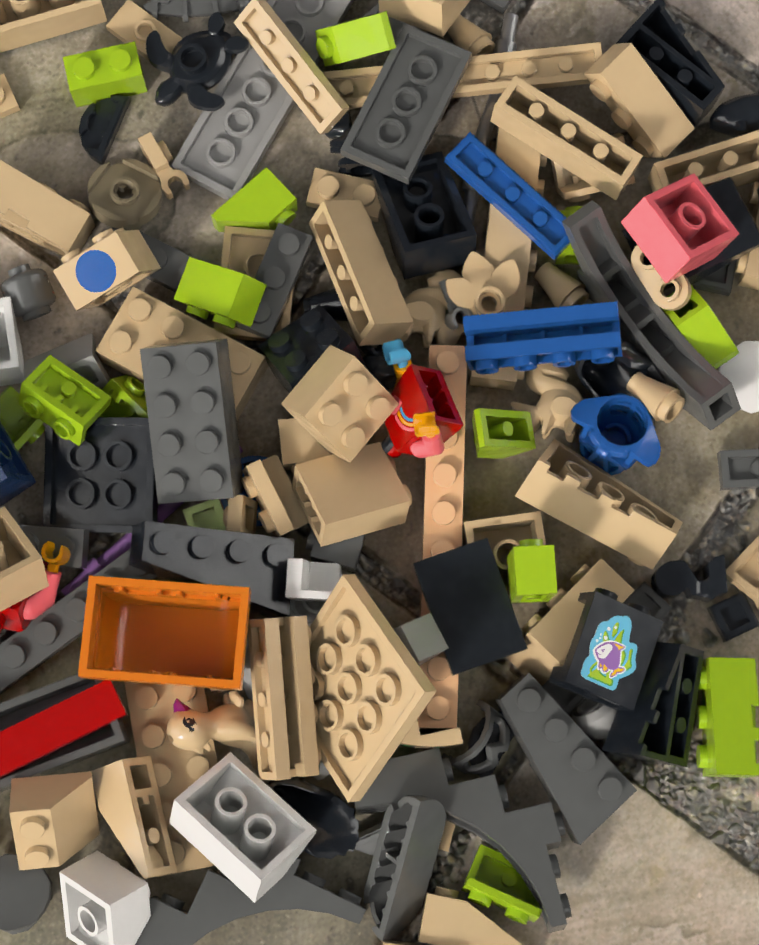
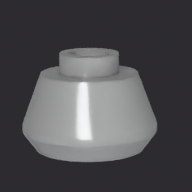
(593, 719)

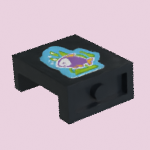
(609, 651)

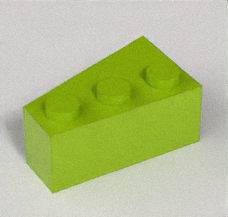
(728, 718)

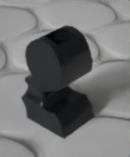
(677, 577)

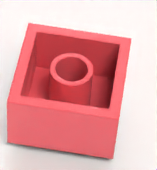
(679, 227)

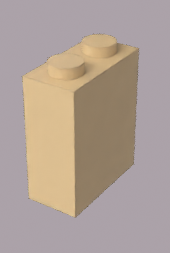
(351, 497)

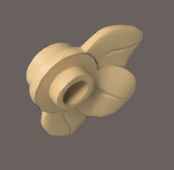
(484, 282)

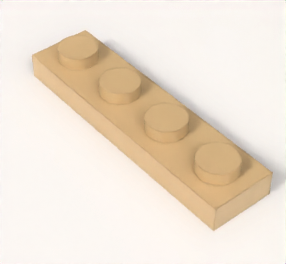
(291, 65)

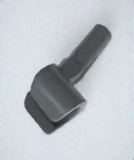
(450, 320)

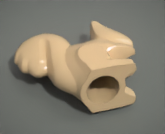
(429, 312)
(555, 401)

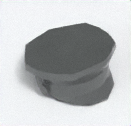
(22, 895)

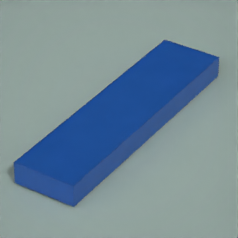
(509, 194)

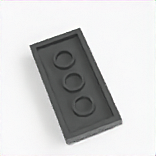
(406, 104)

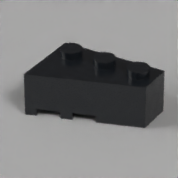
(675, 62)
(664, 711)

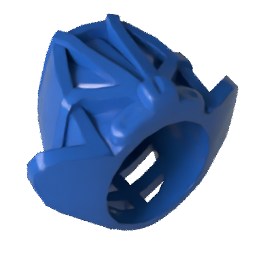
(613, 437)

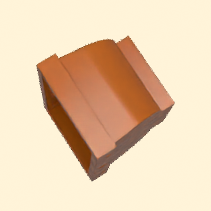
(165, 632)

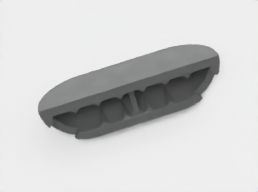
(403, 862)

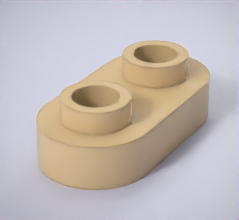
(655, 284)

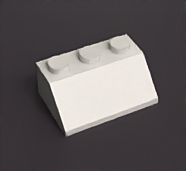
(241, 826)

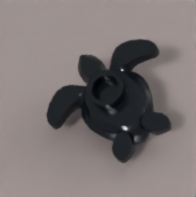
(195, 64)

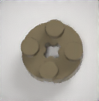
(129, 212)

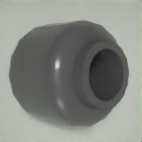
(29, 292)

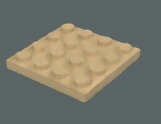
(363, 687)

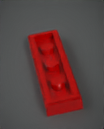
(59, 726)

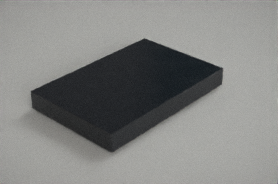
(470, 606)

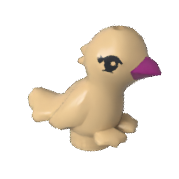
(227, 724)

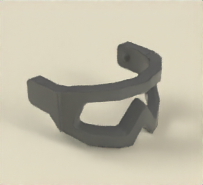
(492, 749)

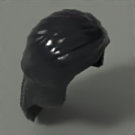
(614, 376)
(325, 812)

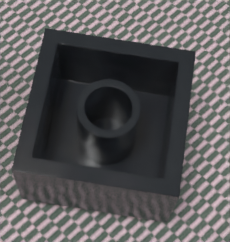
(301, 344)

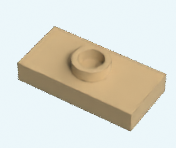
(135, 24)

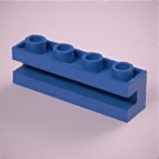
(543, 337)

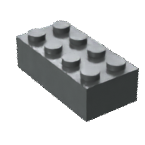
(192, 421)
(33, 702)

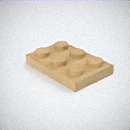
(243, 253)

